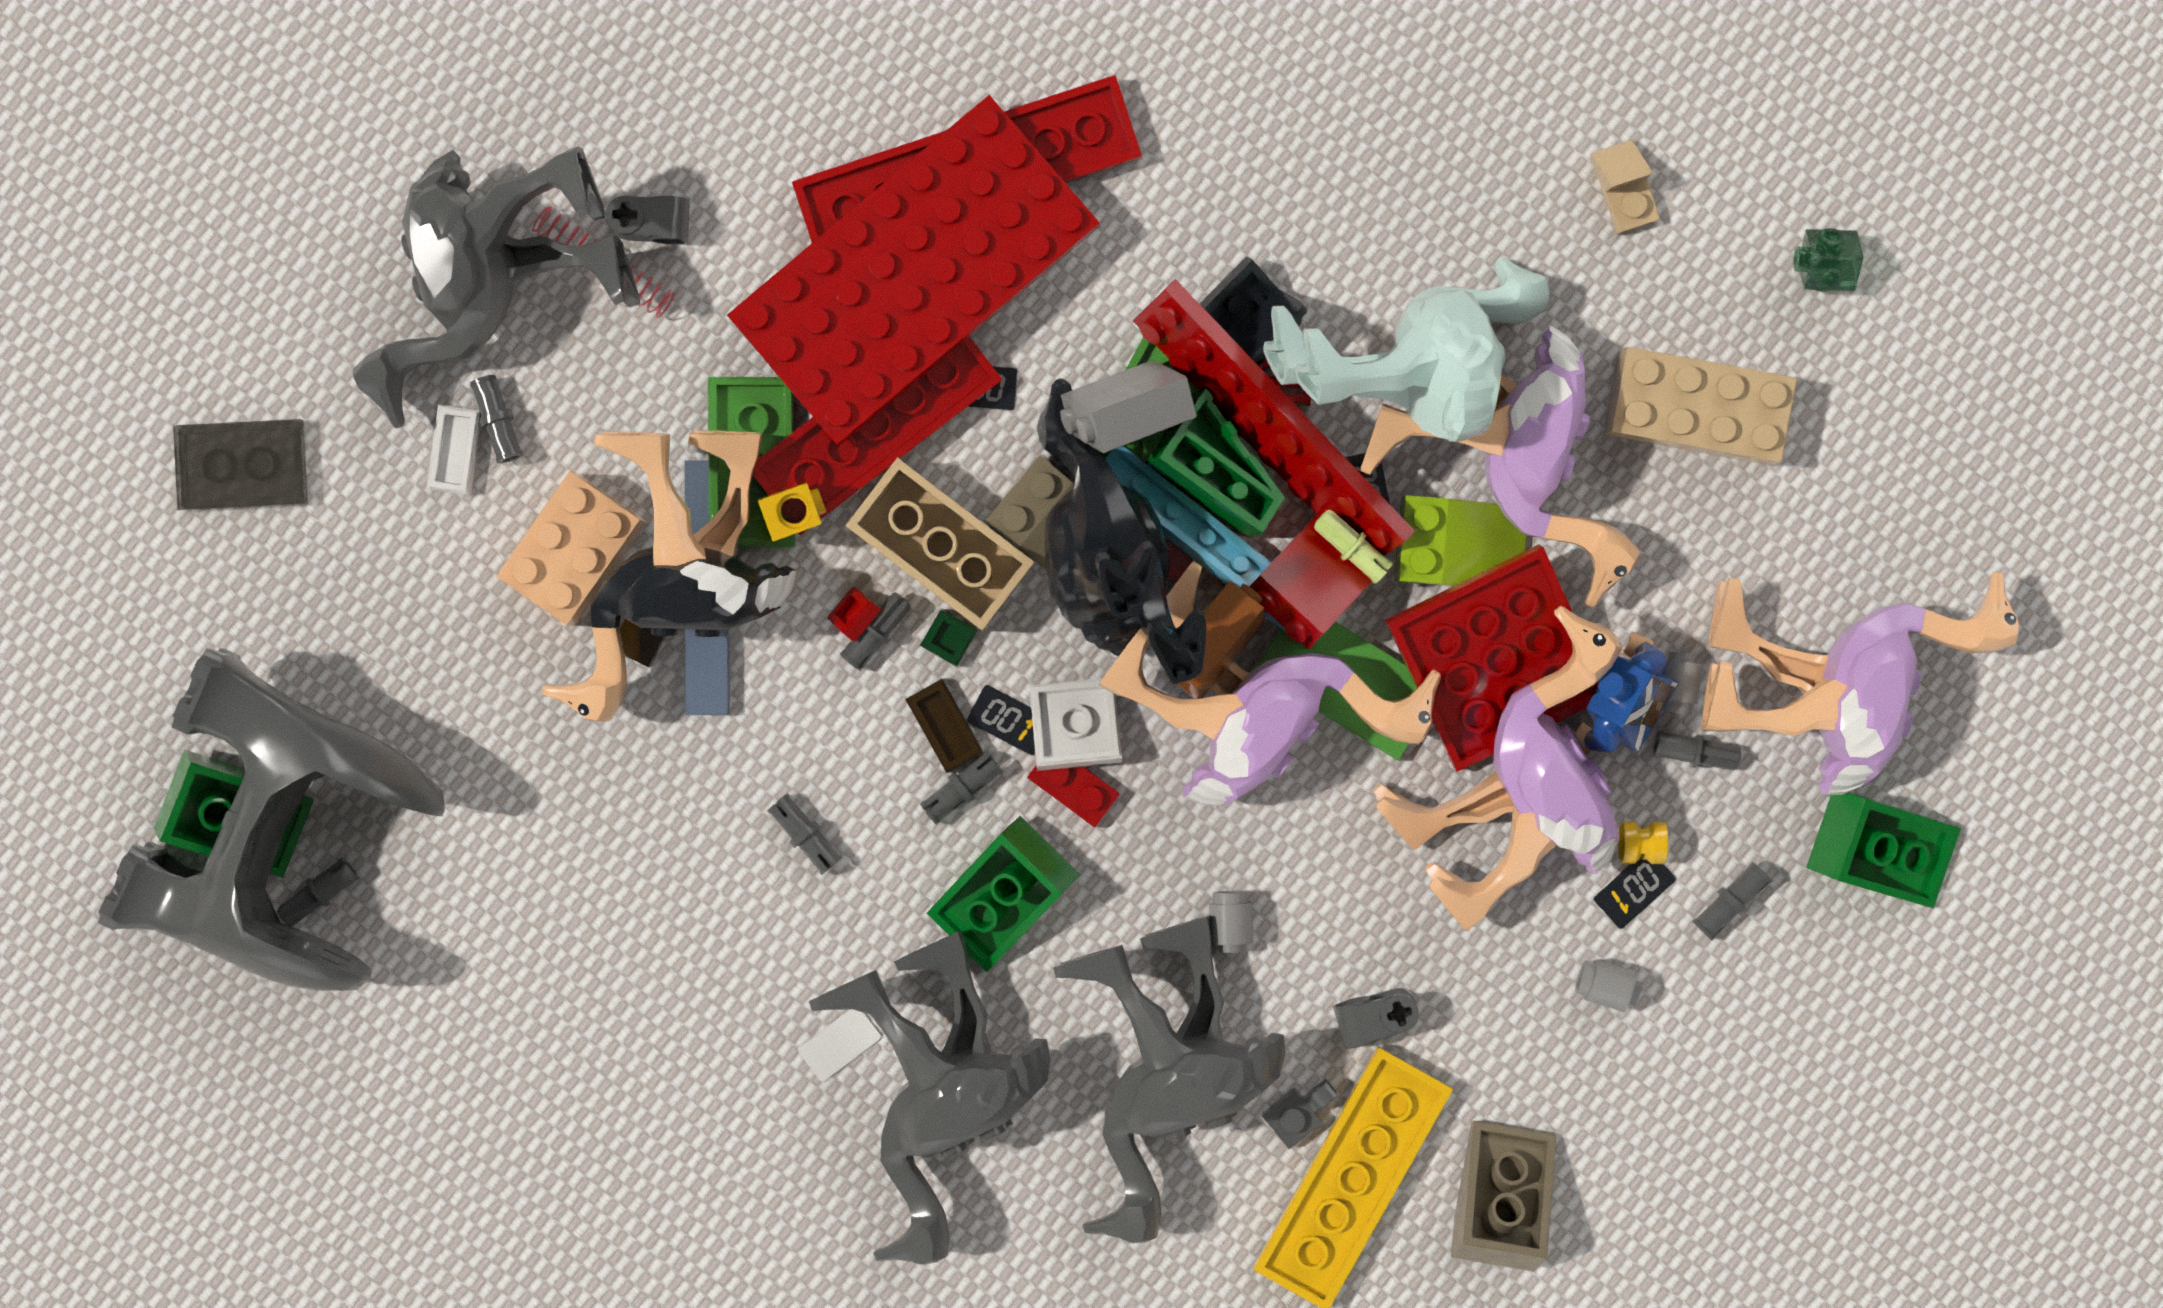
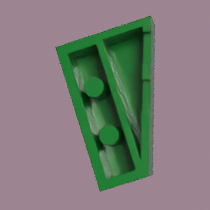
(1217, 469)

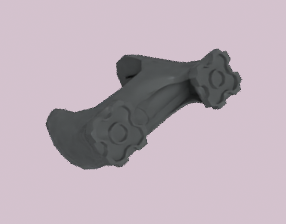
(282, 753)

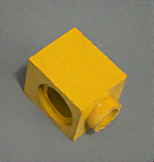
(772, 515)

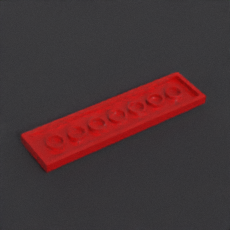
(1073, 131)
(1267, 417)

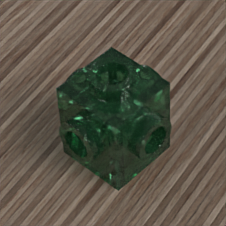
(1829, 259)

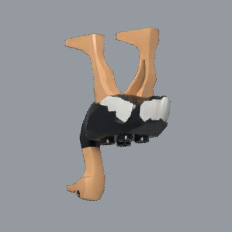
(684, 576)

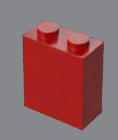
(1309, 586)

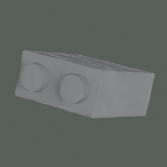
(1127, 406)

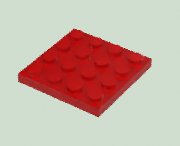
(1487, 644)

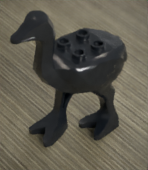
(1111, 556)

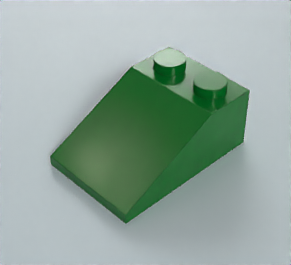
(199, 800)
(1883, 848)
(1004, 892)

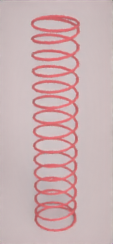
(667, 295)

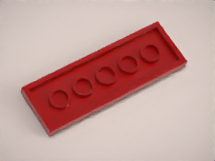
(840, 471)

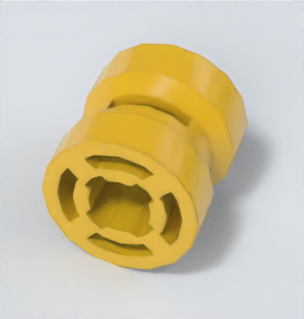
(1645, 842)

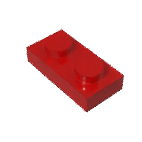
(1077, 790)

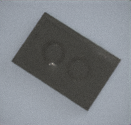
(240, 464)

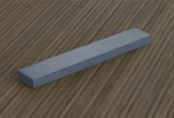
(705, 657)

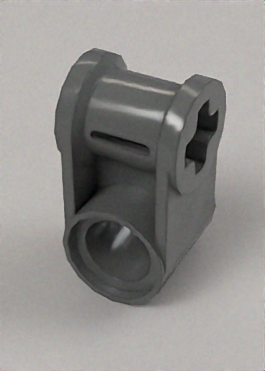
(658, 219)
(1366, 1017)

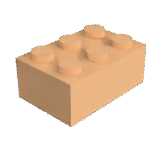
(571, 548)

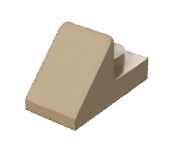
(1625, 186)

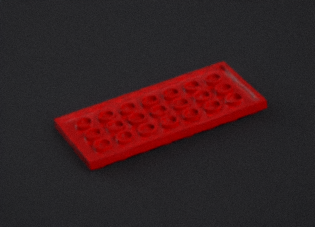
(913, 270)

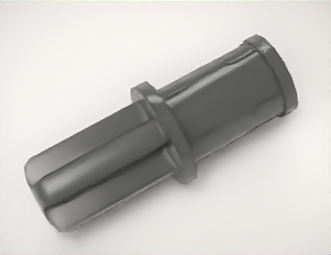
(877, 632)
(1696, 751)
(318, 892)

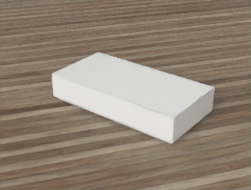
(454, 450)

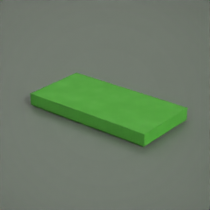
(748, 406)
(1375, 667)

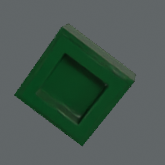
(948, 637)

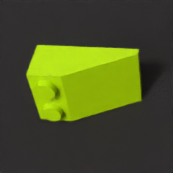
(1453, 540)

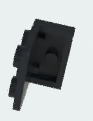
(1244, 307)

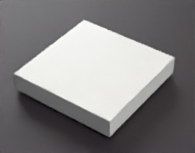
(1074, 724)

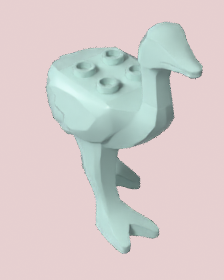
(1442, 357)

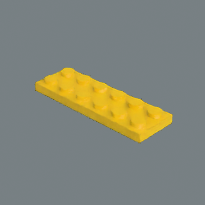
(1352, 1178)

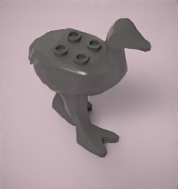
(470, 263)
(1181, 1074)
(947, 1092)

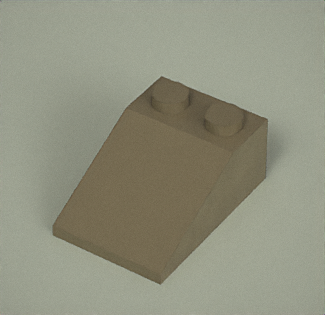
(1025, 508)
(1505, 1197)

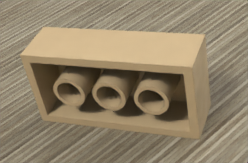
(1700, 406)
(940, 544)

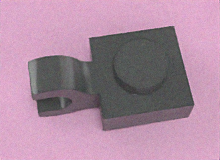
(1296, 1114)

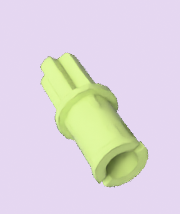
(1352, 545)

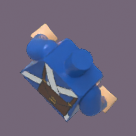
(1628, 699)

